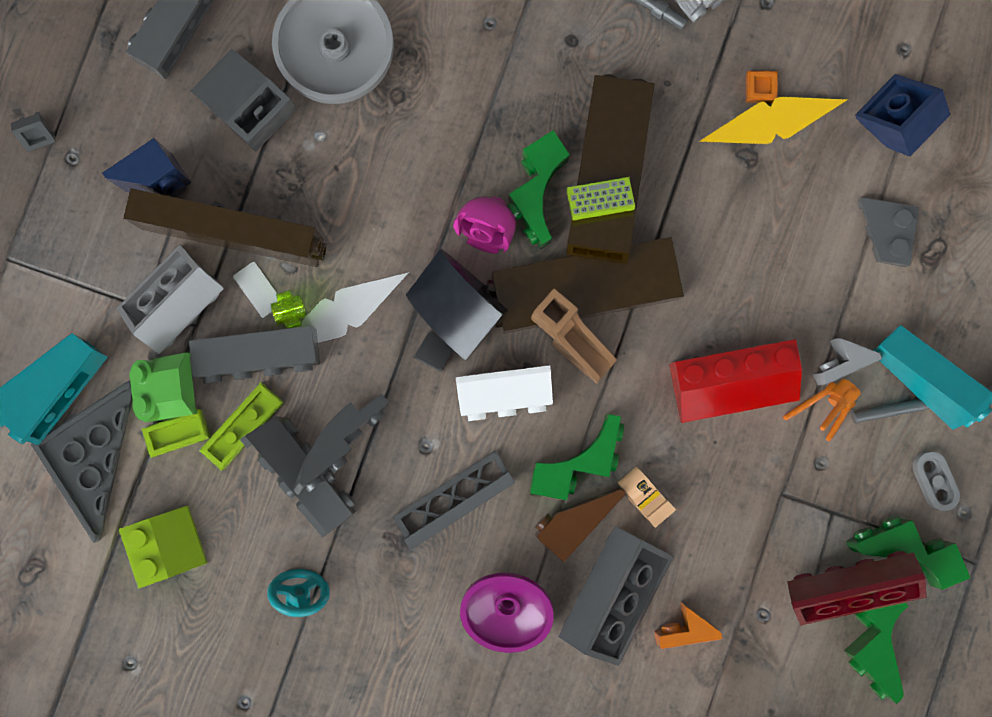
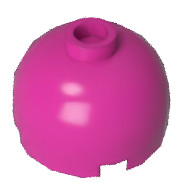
(486, 224)

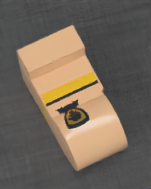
(646, 497)

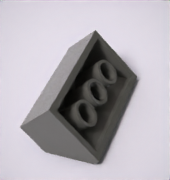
(615, 597)

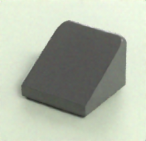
(434, 352)

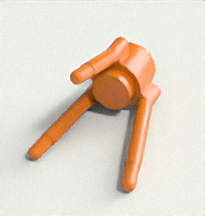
(841, 397)

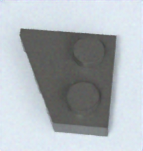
(890, 229)

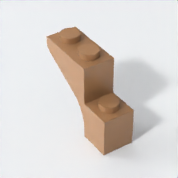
(572, 337)

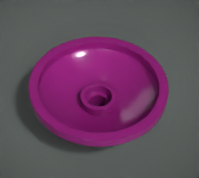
(502, 623)

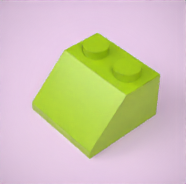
(163, 546)

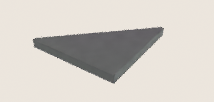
(85, 457)

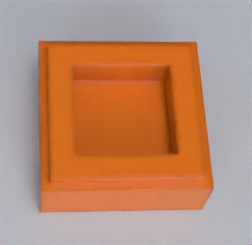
(761, 86)

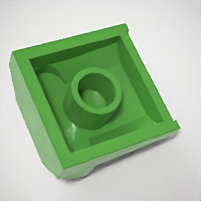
(162, 388)

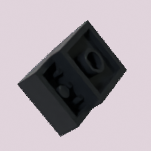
(455, 304)

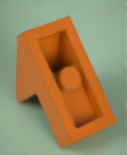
(694, 631)

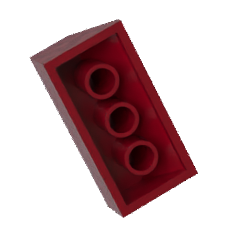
(857, 588)

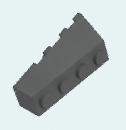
(284, 453)

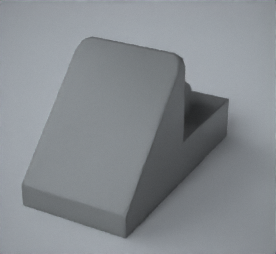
(850, 357)

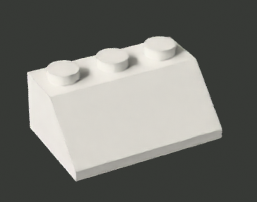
(505, 392)

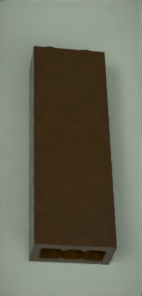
(612, 151)
(225, 227)
(589, 284)

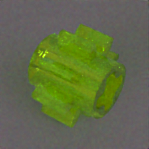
(288, 309)

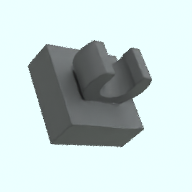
(33, 132)

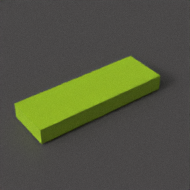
(251, 414)

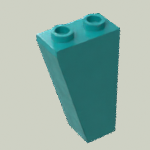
(934, 379)
(46, 388)

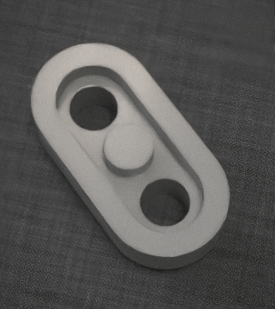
(936, 479)

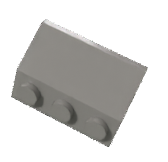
(169, 300)

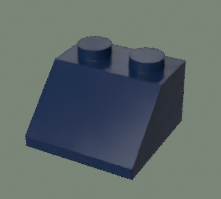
(904, 113)
(150, 170)

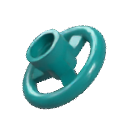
(298, 595)

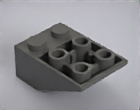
(244, 99)

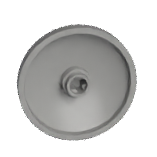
(333, 48)

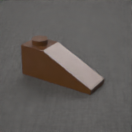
(573, 524)

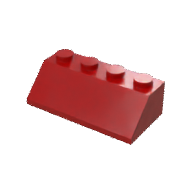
(737, 380)

